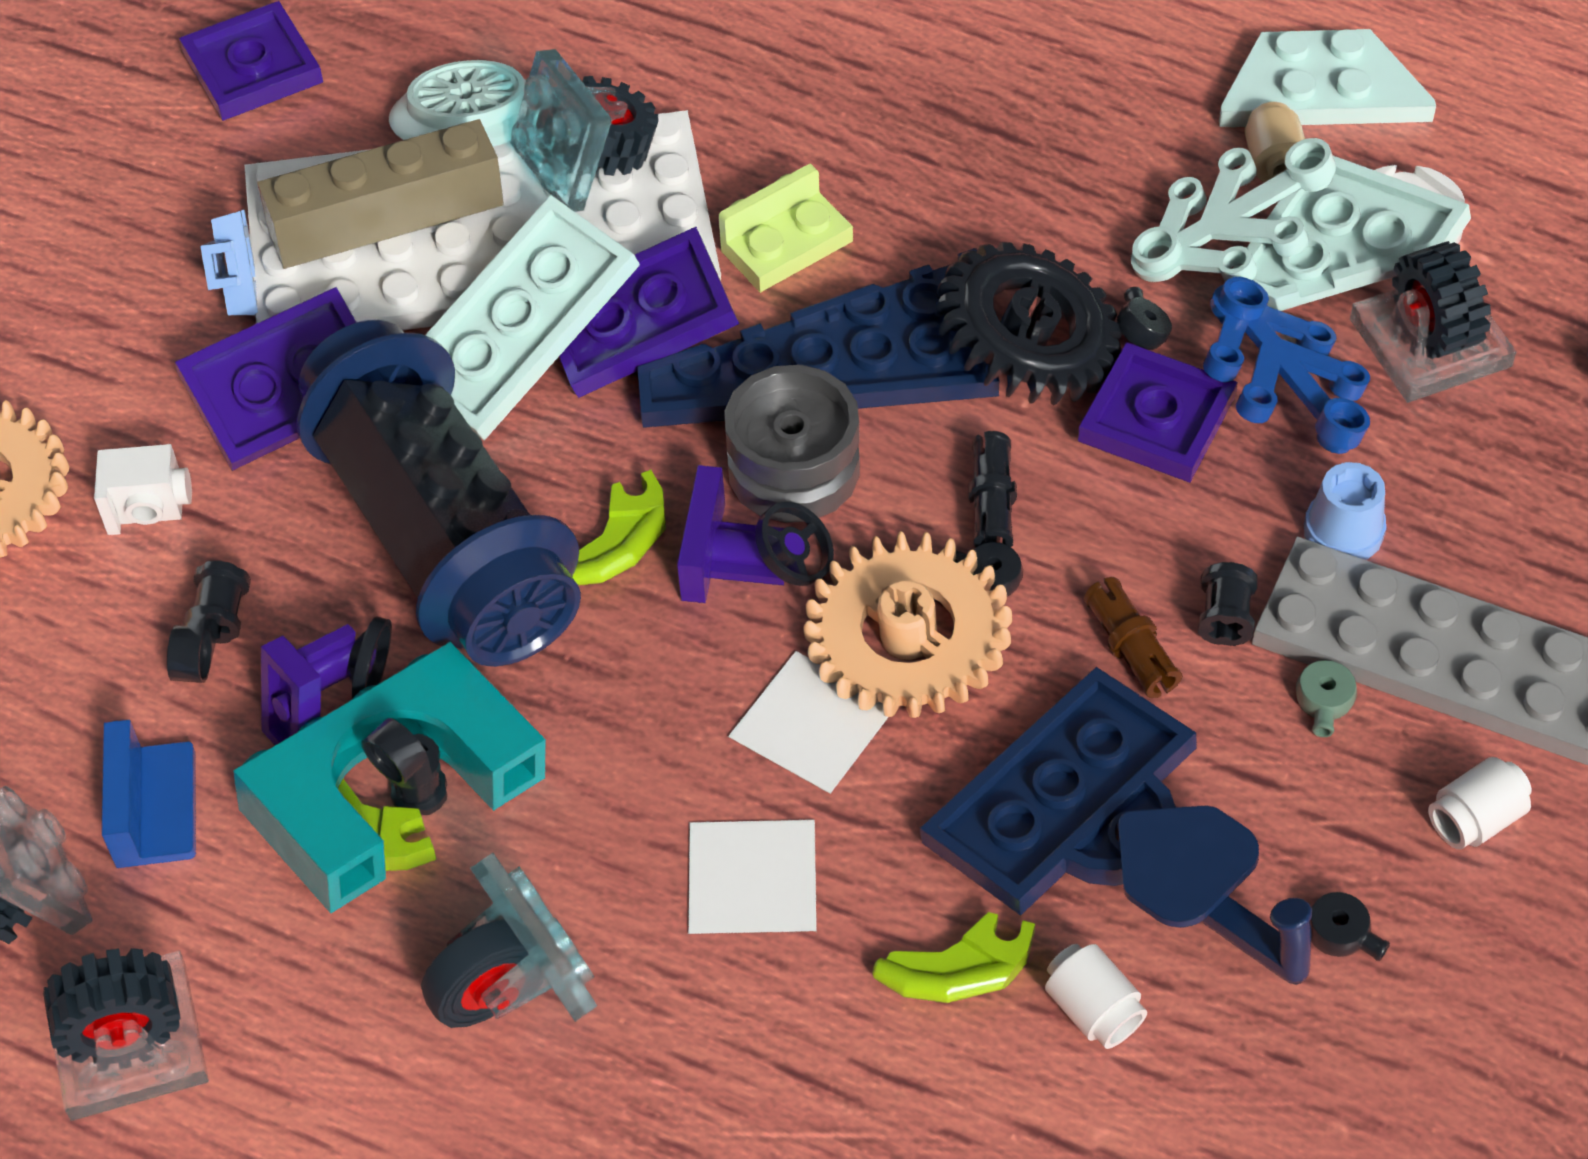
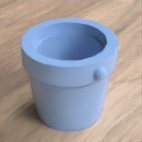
(1348, 511)

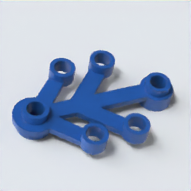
(1244, 309)

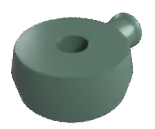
(1326, 693)

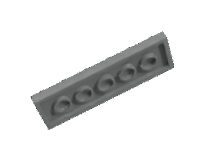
(1432, 647)

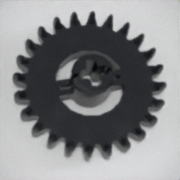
(1018, 341)

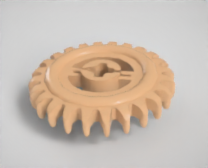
(37, 475)
(900, 596)

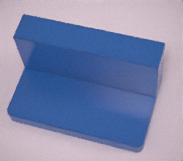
(147, 798)

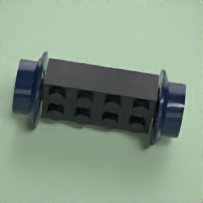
(434, 496)

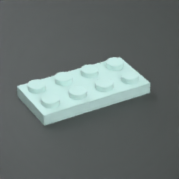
(527, 310)

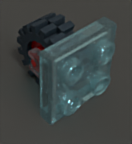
(579, 125)

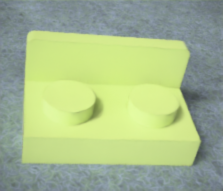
(782, 229)

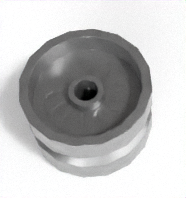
(792, 441)

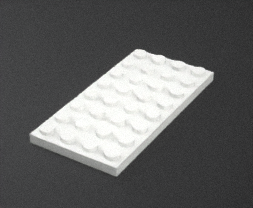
(425, 271)

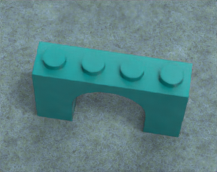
(294, 786)

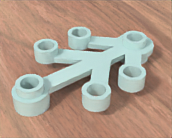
(1171, 248)

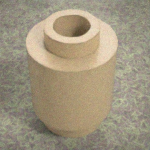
(1269, 135)

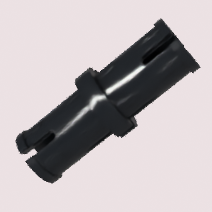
(992, 489)

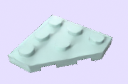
(1353, 234)

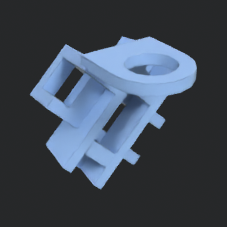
(233, 238)

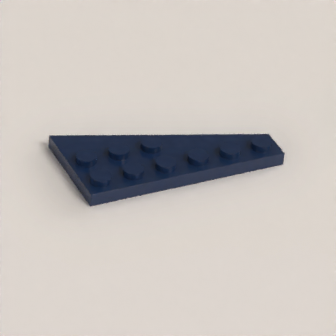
(870, 339)

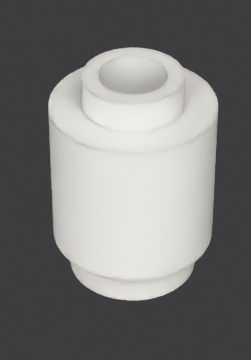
(1480, 803)
(1095, 994)

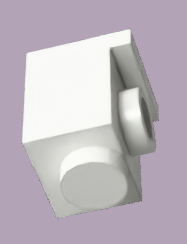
(140, 486)

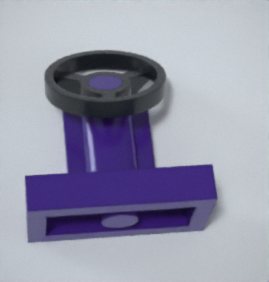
(744, 550)
(295, 677)

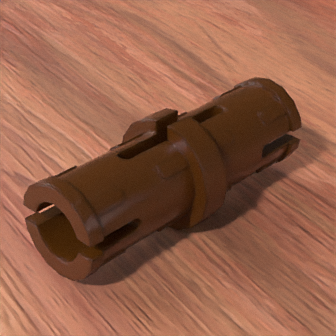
(1132, 637)

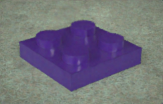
(251, 60)
(1157, 412)

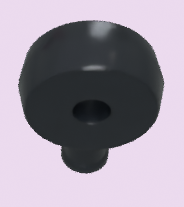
(1143, 321)
(1003, 559)
(1352, 934)

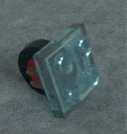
(506, 956)

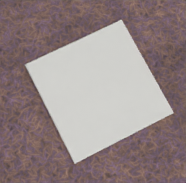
(807, 725)
(752, 877)

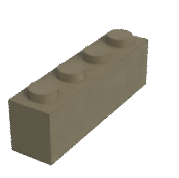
(381, 193)

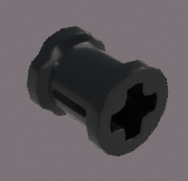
(1227, 603)

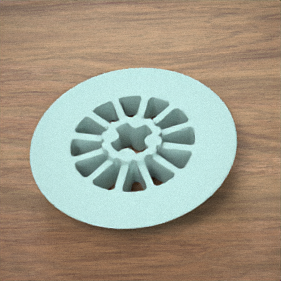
(458, 95)

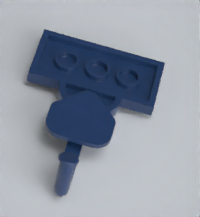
(1091, 803)

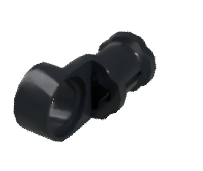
(208, 622)
(409, 765)

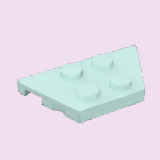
(1327, 80)

